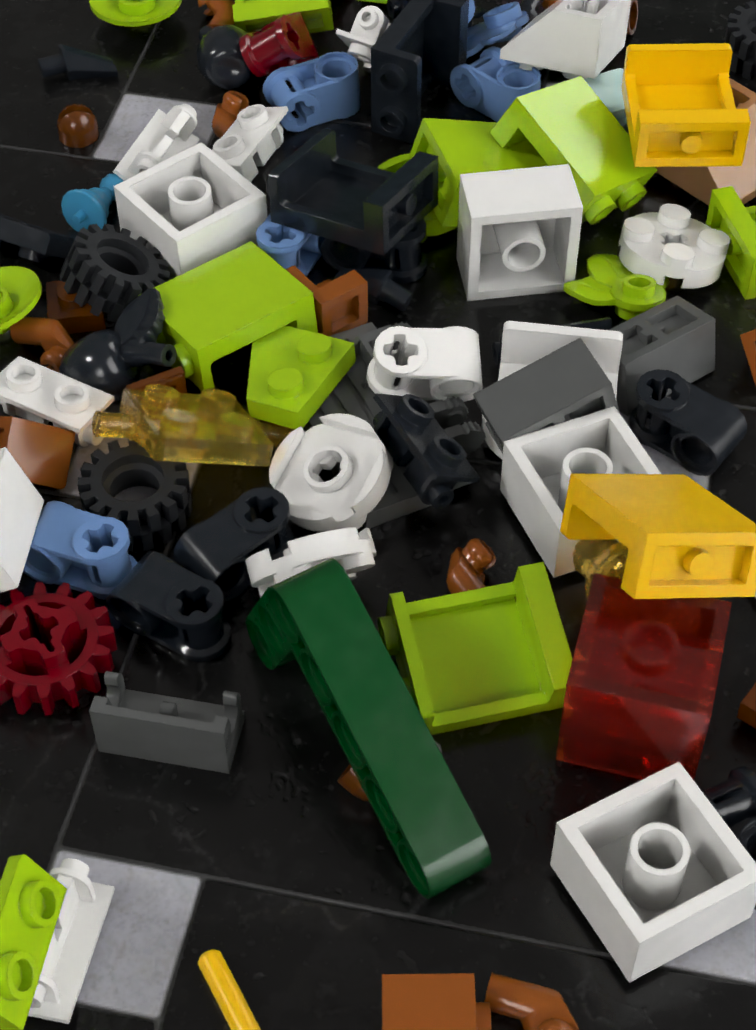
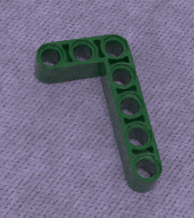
(375, 720)

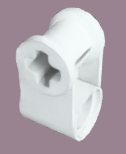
(429, 363)

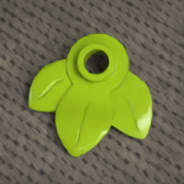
(615, 285)

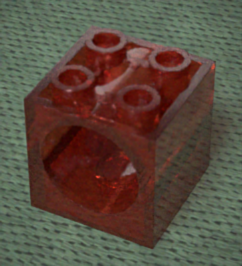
(641, 681)

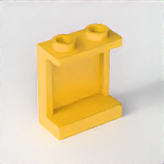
(682, 106)
(675, 534)

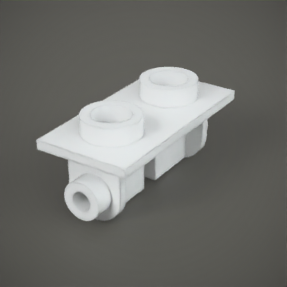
(366, 30)
(252, 139)
(160, 140)
(50, 396)
(71, 942)

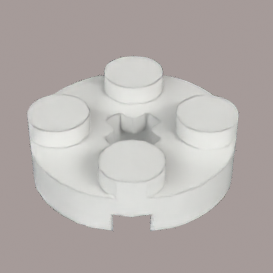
(673, 247)
(349, 495)
(347, 546)

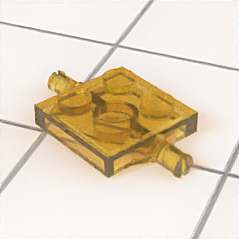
(191, 427)

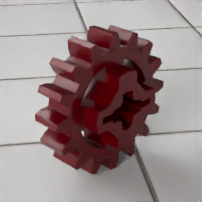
(53, 647)

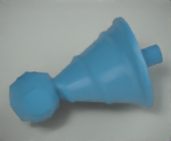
(90, 205)

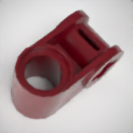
(278, 45)

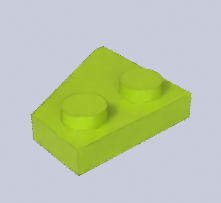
(295, 374)

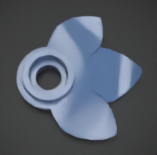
(498, 26)

